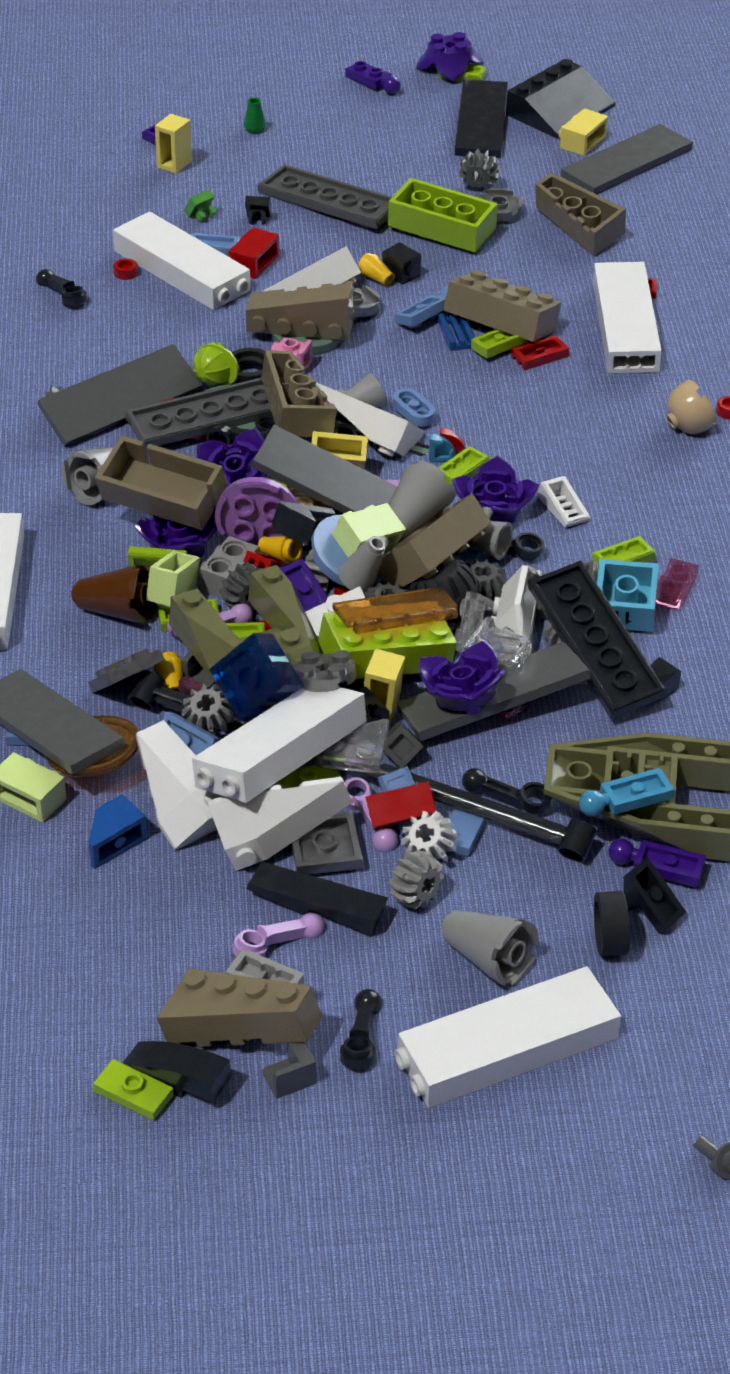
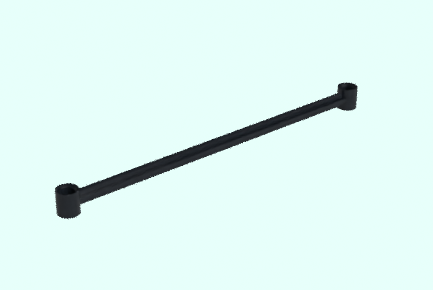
(572, 839)

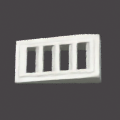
(561, 487)

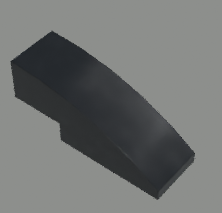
(181, 1067)

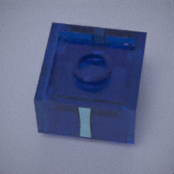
(255, 676)

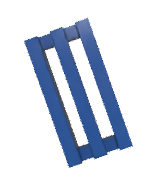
(454, 320)

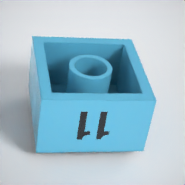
(630, 591)

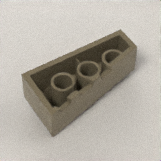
(293, 396)

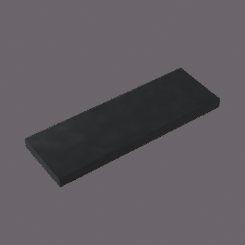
(481, 117)
(598, 637)

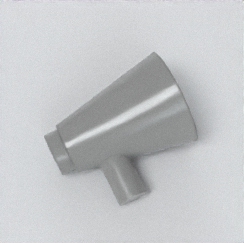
(366, 390)
(496, 537)
(364, 564)

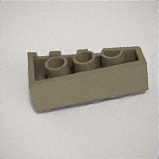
(580, 213)
(303, 312)
(238, 1009)

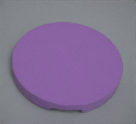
(249, 508)

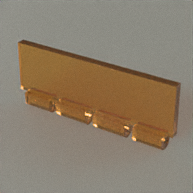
(396, 610)

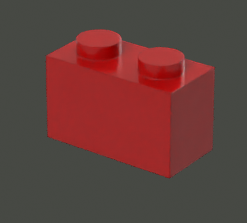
(256, 250)

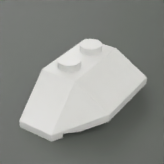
(517, 605)

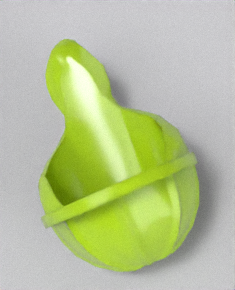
(215, 365)

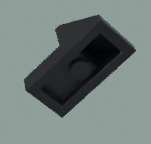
(299, 520)
(650, 892)

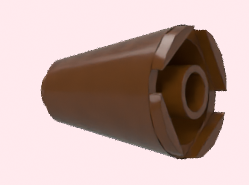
(117, 594)

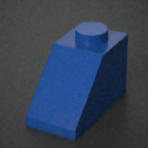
(115, 829)

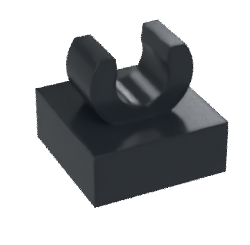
(258, 207)

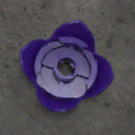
(449, 55)
(235, 457)
(497, 489)
(176, 536)
(465, 683)

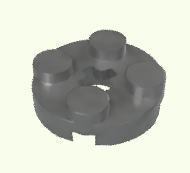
(508, 205)
(364, 302)
(325, 671)

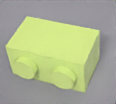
(357, 527)
(171, 576)
(31, 787)

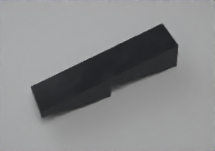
(305, 893)

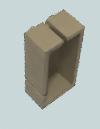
(502, 305)
(170, 487)
(434, 543)

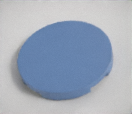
(327, 551)

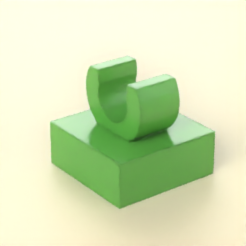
(200, 203)

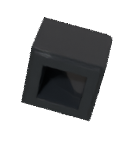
(667, 674)

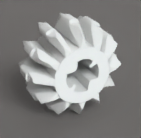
(432, 827)

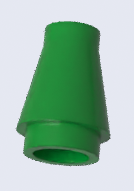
(254, 117)

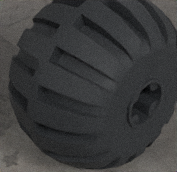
(453, 577)

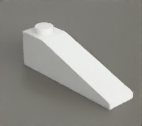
(332, 269)
(381, 427)
(179, 806)
(275, 818)

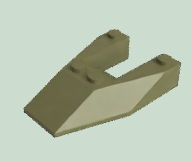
(273, 599)
(685, 762)

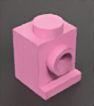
(301, 350)

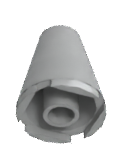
(80, 473)
(421, 495)
(492, 943)

